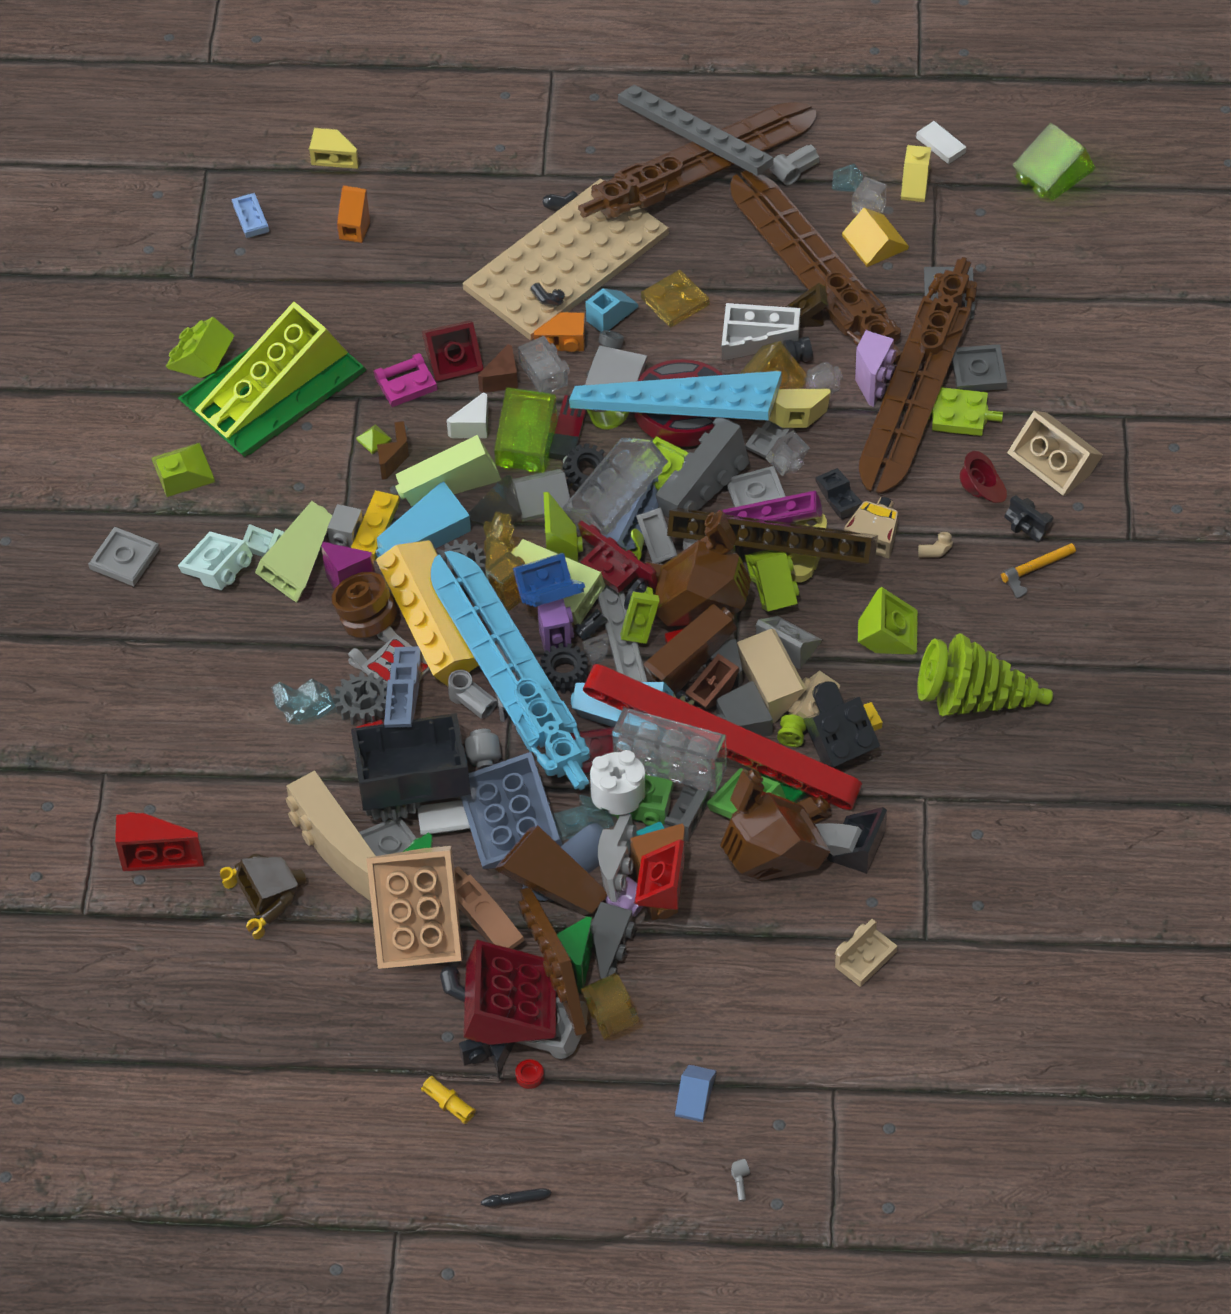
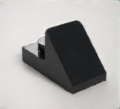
(476, 1052)

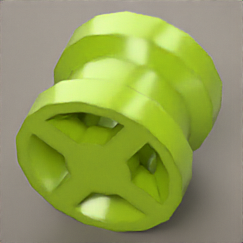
(792, 730)

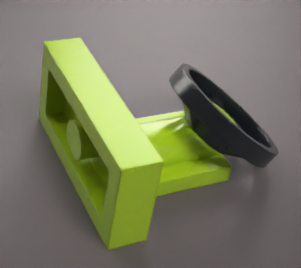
(640, 614)

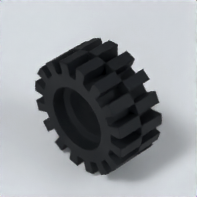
(577, 455)
(565, 655)

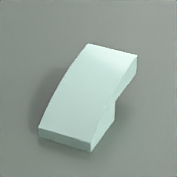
(259, 540)

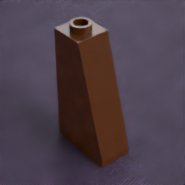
(691, 648)
(552, 872)

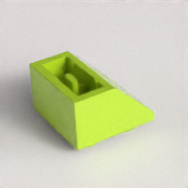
(200, 348)

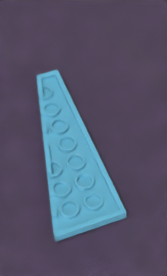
(709, 396)

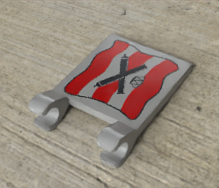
(381, 661)

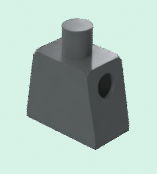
(746, 709)

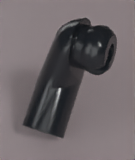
(556, 202)
(551, 299)
(450, 983)

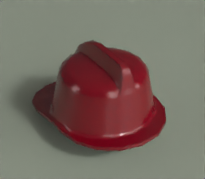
(981, 478)

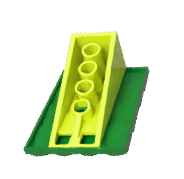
(273, 382)

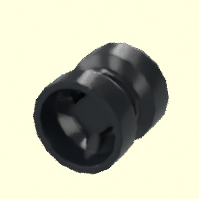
(800, 349)

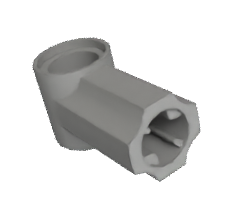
(790, 167)
(470, 694)

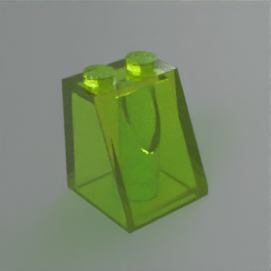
(1053, 163)
(525, 430)

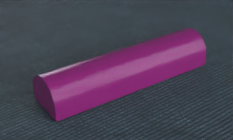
(784, 509)

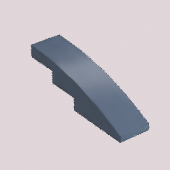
(403, 687)

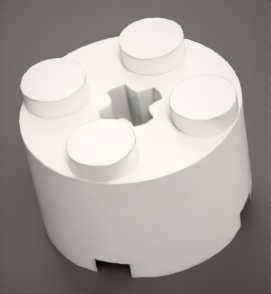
(617, 782)

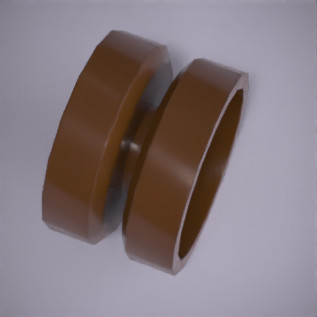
(364, 604)

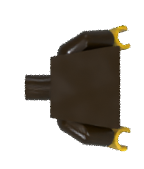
(266, 885)

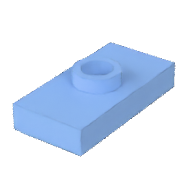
(250, 215)

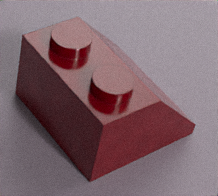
(452, 350)

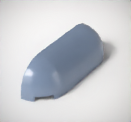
(629, 521)
(583, 849)

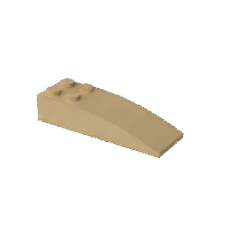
(329, 830)

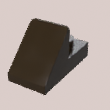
(811, 306)

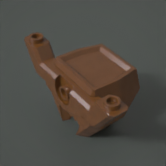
(702, 576)
(772, 834)

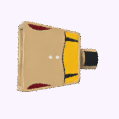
(876, 520)

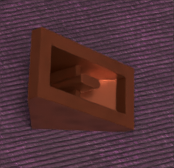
(499, 372)
(713, 682)

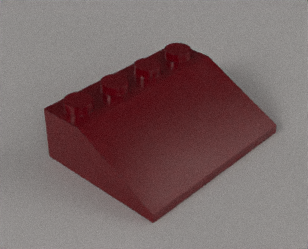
(507, 996)

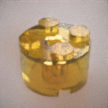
(610, 1005)

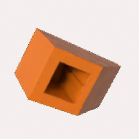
(353, 214)
(564, 331)

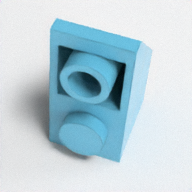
(608, 308)

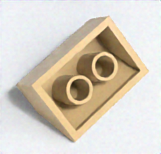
(1054, 452)

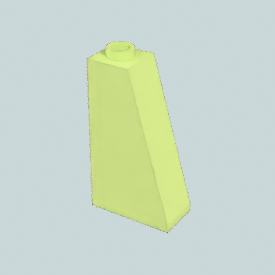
(460, 467)
(294, 553)
(593, 580)

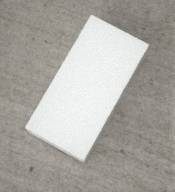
(941, 142)

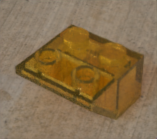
(500, 572)

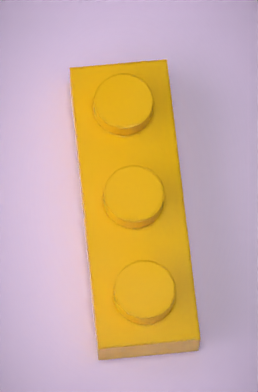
(376, 521)

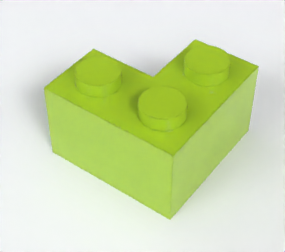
(773, 578)

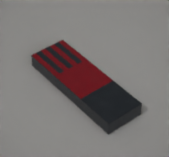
(567, 430)

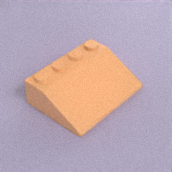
(415, 907)

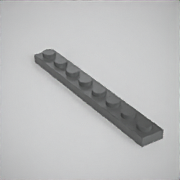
(695, 130)

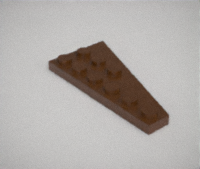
(557, 962)

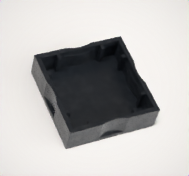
(410, 762)

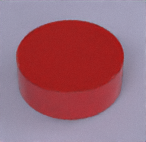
(529, 1073)

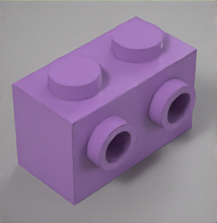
(555, 624)

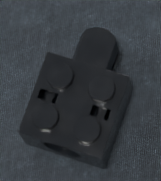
(840, 727)

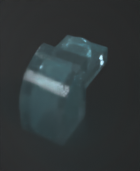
(304, 704)

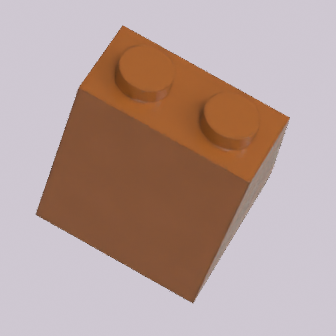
(649, 842)

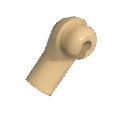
(938, 549)

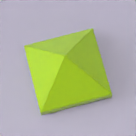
(372, 438)

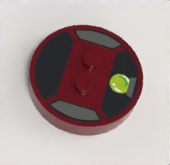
(677, 429)

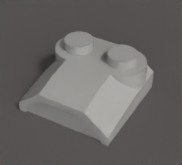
(565, 1039)

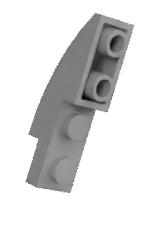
(614, 856)

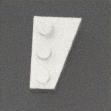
(754, 326)

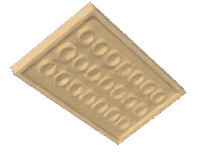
(562, 255)

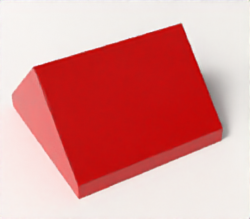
(661, 877)

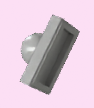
(655, 535)

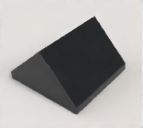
(873, 829)

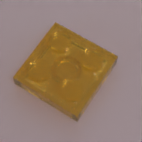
(675, 298)

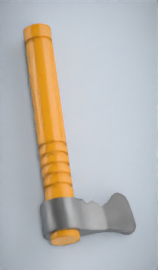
(1012, 574)

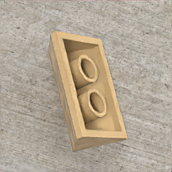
(772, 671)

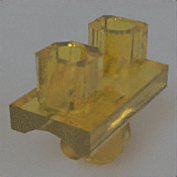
(500, 530)

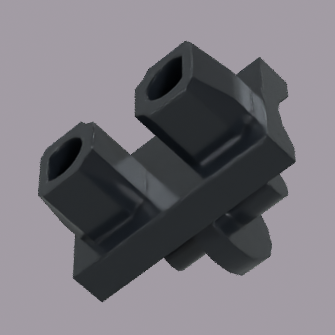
(1027, 519)

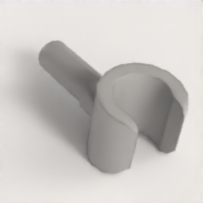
(739, 1170)

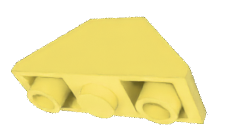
(799, 407)

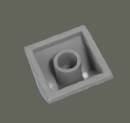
(531, 489)
(796, 641)

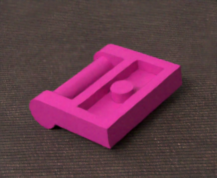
(407, 386)

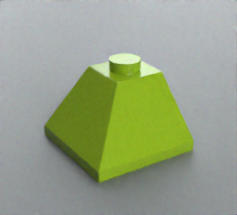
(183, 469)
(560, 530)
(888, 625)

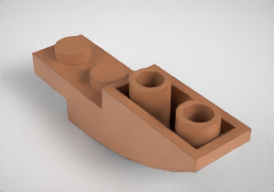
(484, 912)

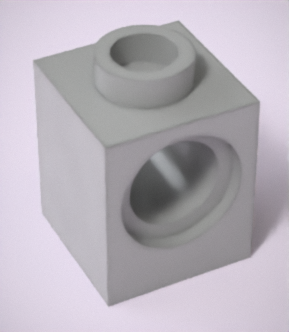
(344, 525)

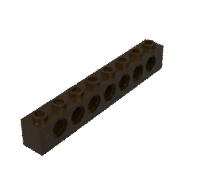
(780, 536)

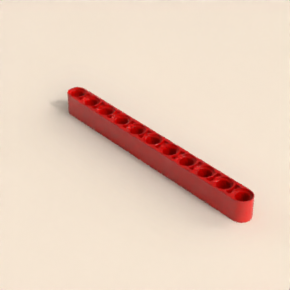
(741, 744)

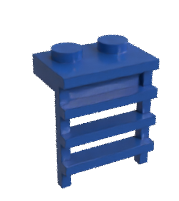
(546, 581)

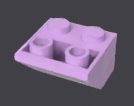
(874, 365)

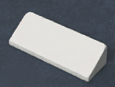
(442, 817)

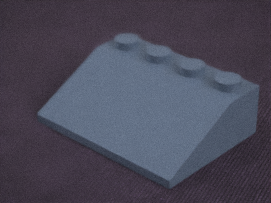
(504, 805)

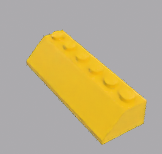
(409, 579)

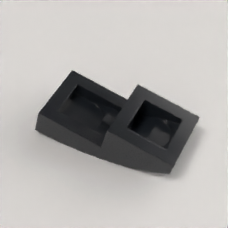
(838, 493)

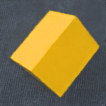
(873, 237)

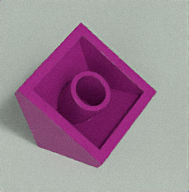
(344, 562)

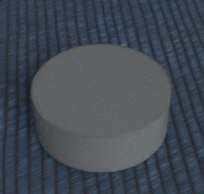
(611, 339)

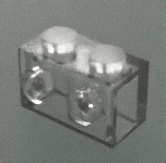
(543, 365)

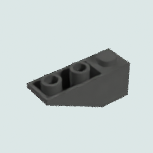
(610, 932)

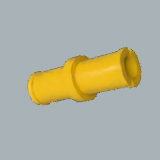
(448, 1100)

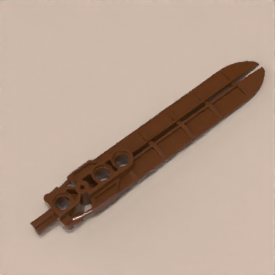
(650, 181)
(811, 258)
(933, 340)

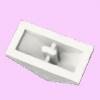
(470, 420)

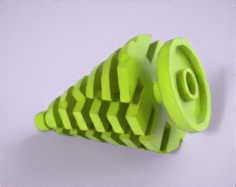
(973, 679)

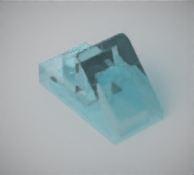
(575, 819)

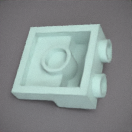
(217, 560)

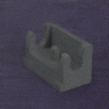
(688, 809)

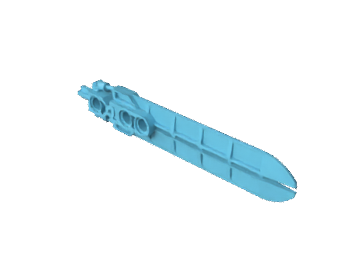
(557, 722)

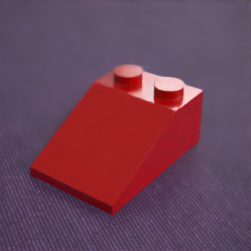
(155, 844)

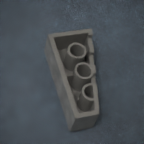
(706, 470)

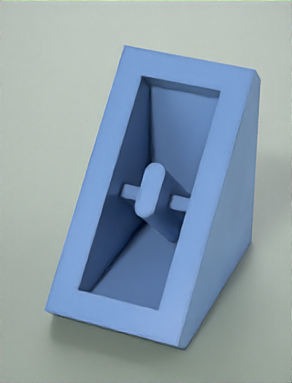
(694, 1092)

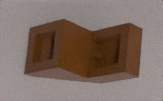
(393, 454)

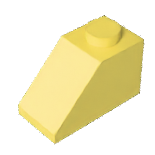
(332, 149)
(916, 173)

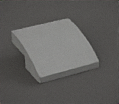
(615, 366)

